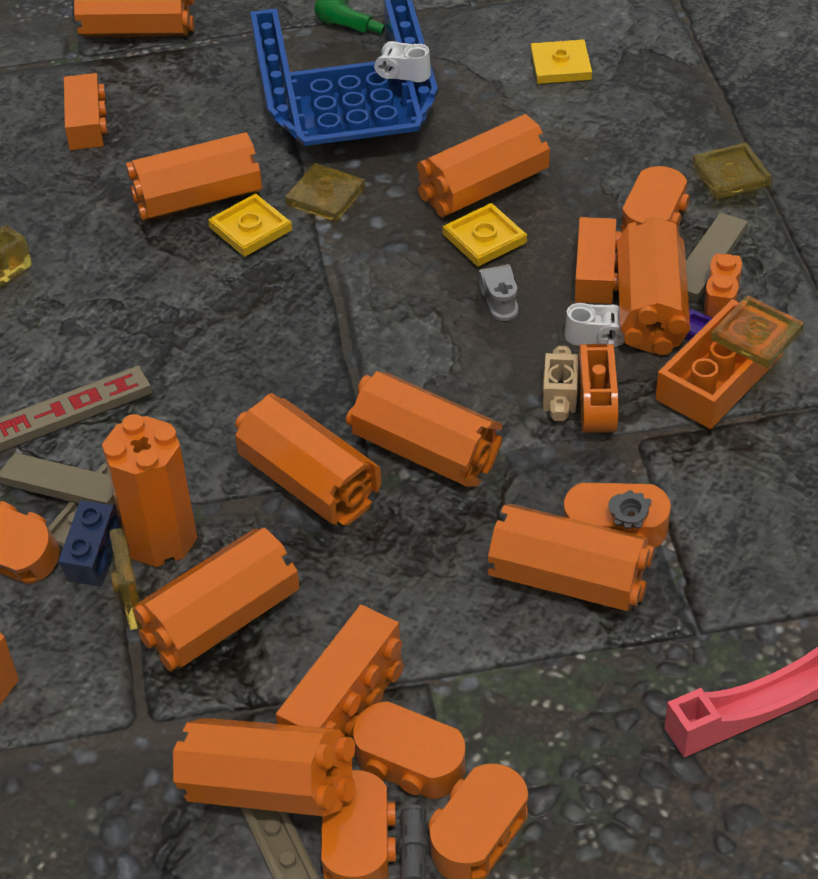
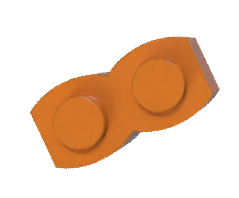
(722, 282)

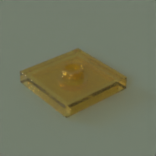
(731, 170)
(325, 192)
(757, 331)
(123, 577)

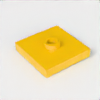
(561, 61)
(250, 224)
(484, 234)

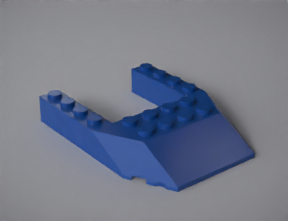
(343, 99)

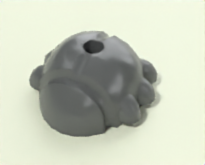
(627, 505)

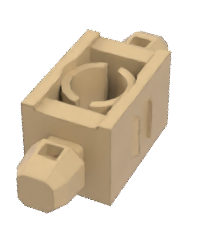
(560, 397)

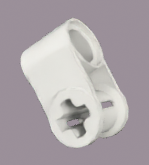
(407, 62)
(592, 324)

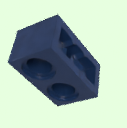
(89, 544)

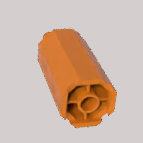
(134, 18)
(483, 165)
(194, 176)
(653, 286)
(425, 428)
(307, 459)
(150, 489)
(570, 557)
(216, 598)
(265, 766)

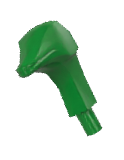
(338, 12)

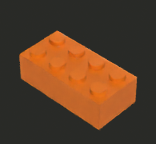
(707, 377)
(347, 674)

